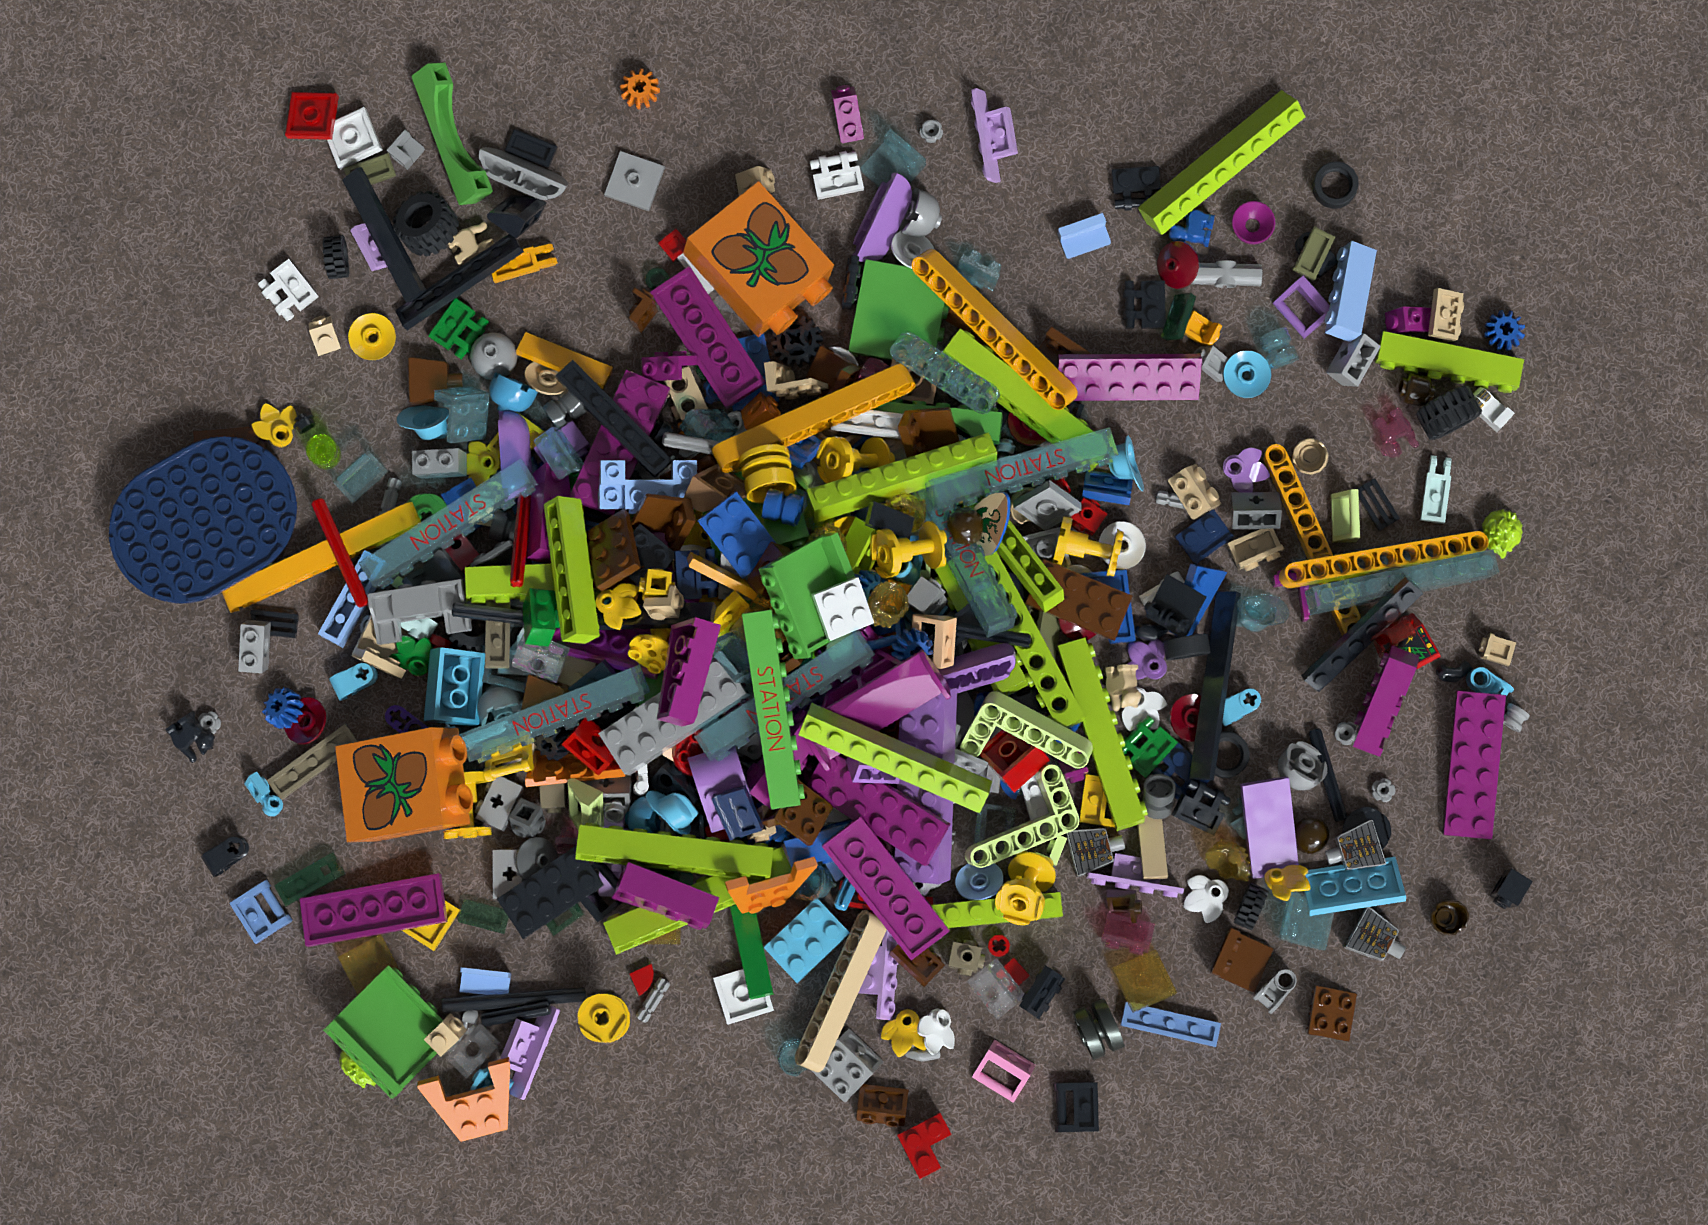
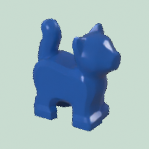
(1194, 230)

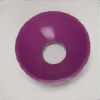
(1260, 213)

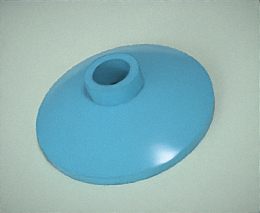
(1247, 362)

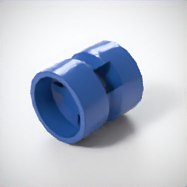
(782, 507)

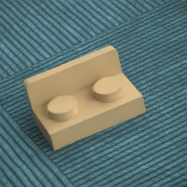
(1446, 315)

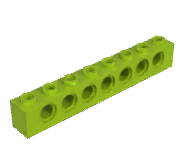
(1072, 713)

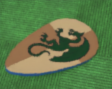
(995, 516)

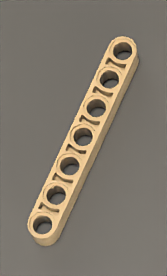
(840, 992)

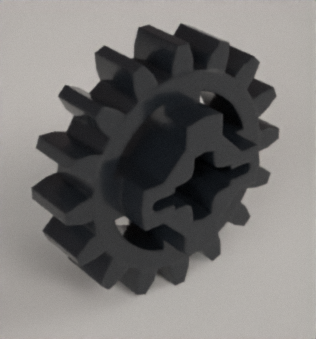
(791, 349)

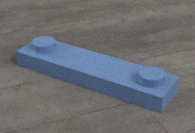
(1172, 1025)

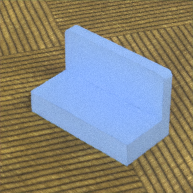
(1084, 236)
(484, 981)

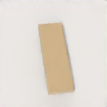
(1152, 849)

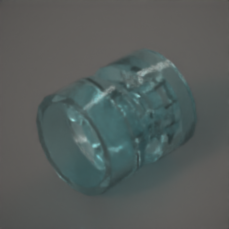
(1275, 340)

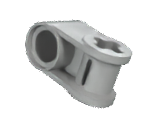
(1275, 991)

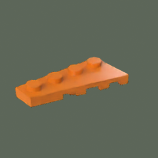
(556, 772)

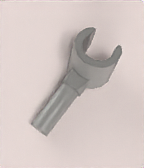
(469, 1017)

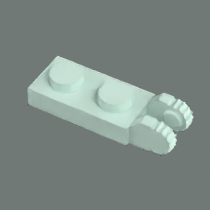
(1436, 492)

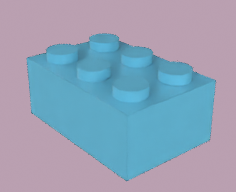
(454, 686)
(806, 940)

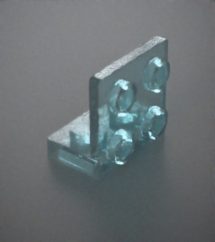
(893, 157)
(467, 412)
(1303, 929)

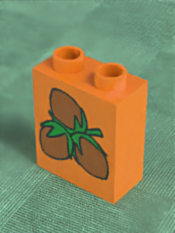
(760, 261)
(403, 784)

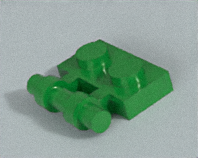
(452, 325)
(1152, 751)

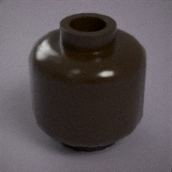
(1416, 389)

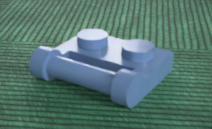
(254, 917)

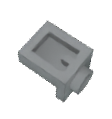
(1212, 362)

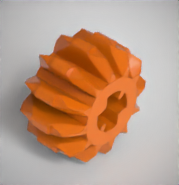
(646, 82)

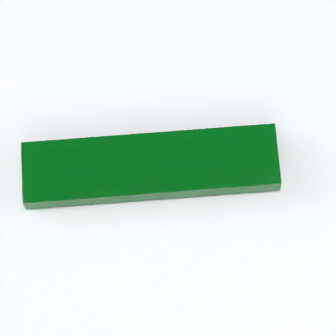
(752, 953)

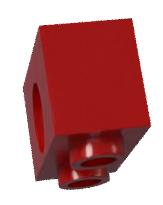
(588, 746)

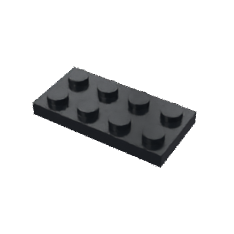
(549, 892)

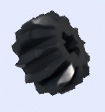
(552, 745)

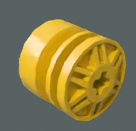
(767, 468)

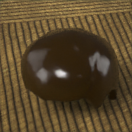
(965, 525)
(1311, 835)
(1449, 908)

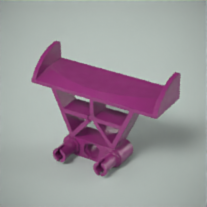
(881, 691)

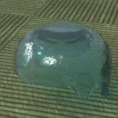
(786, 1055)

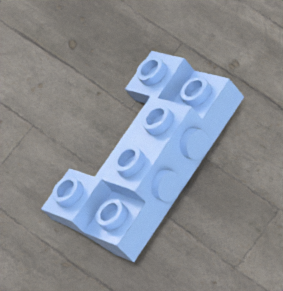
(619, 493)

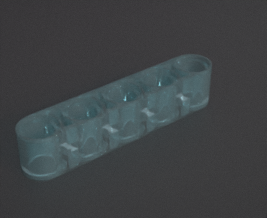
(944, 372)

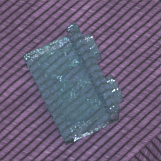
(559, 452)

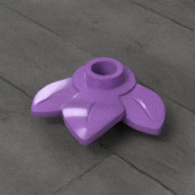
(1250, 469)
(1145, 656)

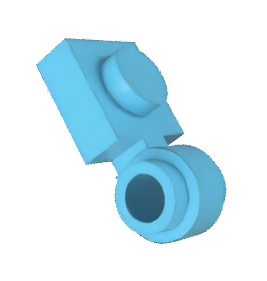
(260, 791)

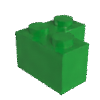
(540, 616)

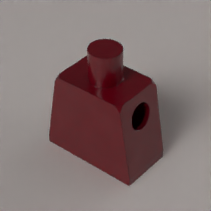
(462, 552)

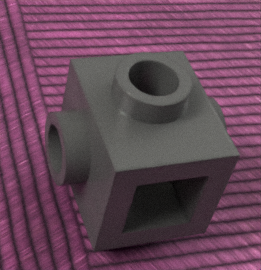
(527, 819)

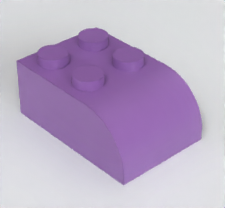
(714, 778)

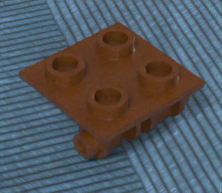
(1331, 1013)

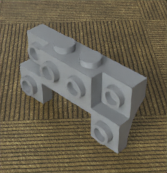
(416, 603)

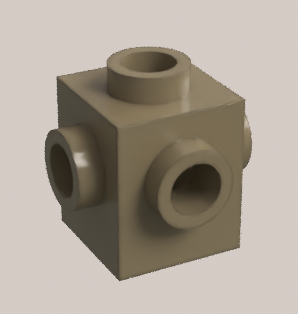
(956, 958)

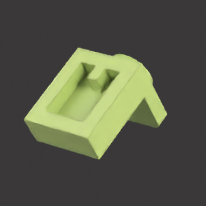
(1055, 848)

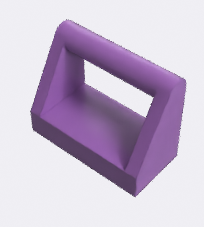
(1312, 297)

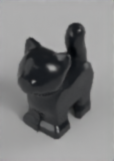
(188, 731)

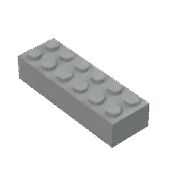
(642, 738)

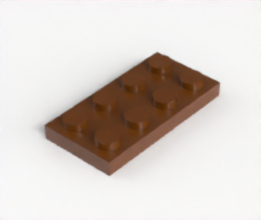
(1087, 602)

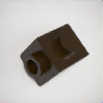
(1124, 902)

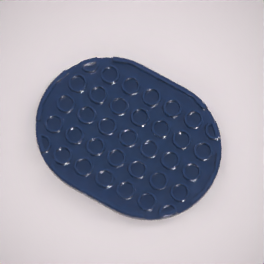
(202, 520)

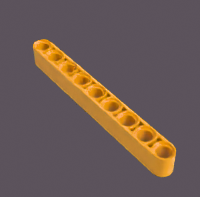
(994, 329)
(817, 415)
(1304, 533)
(320, 557)
(1372, 559)

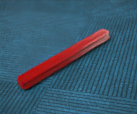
(520, 541)
(340, 552)

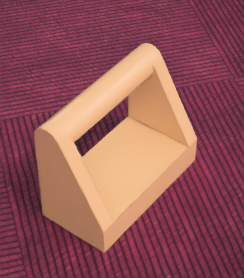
(944, 637)

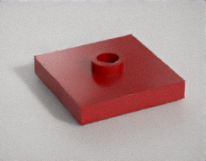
(311, 115)

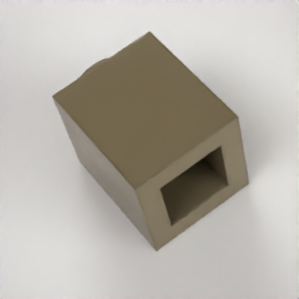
(553, 797)

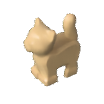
(467, 242)
(1122, 682)

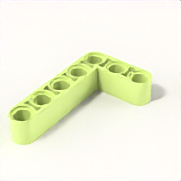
(1024, 730)
(1032, 827)

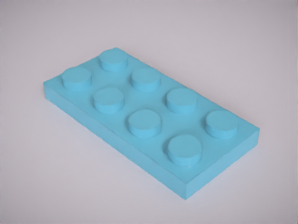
(1341, 889)

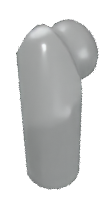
(921, 1055)

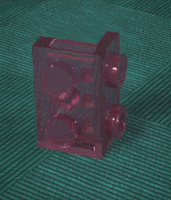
(1121, 932)

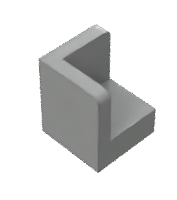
(405, 150)

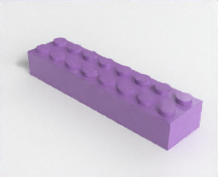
(932, 731)

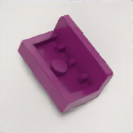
(666, 367)

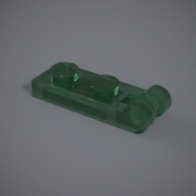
(308, 880)

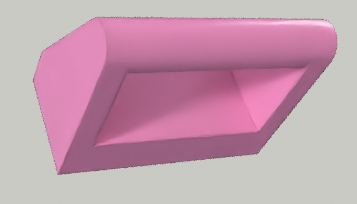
(1010, 1062)

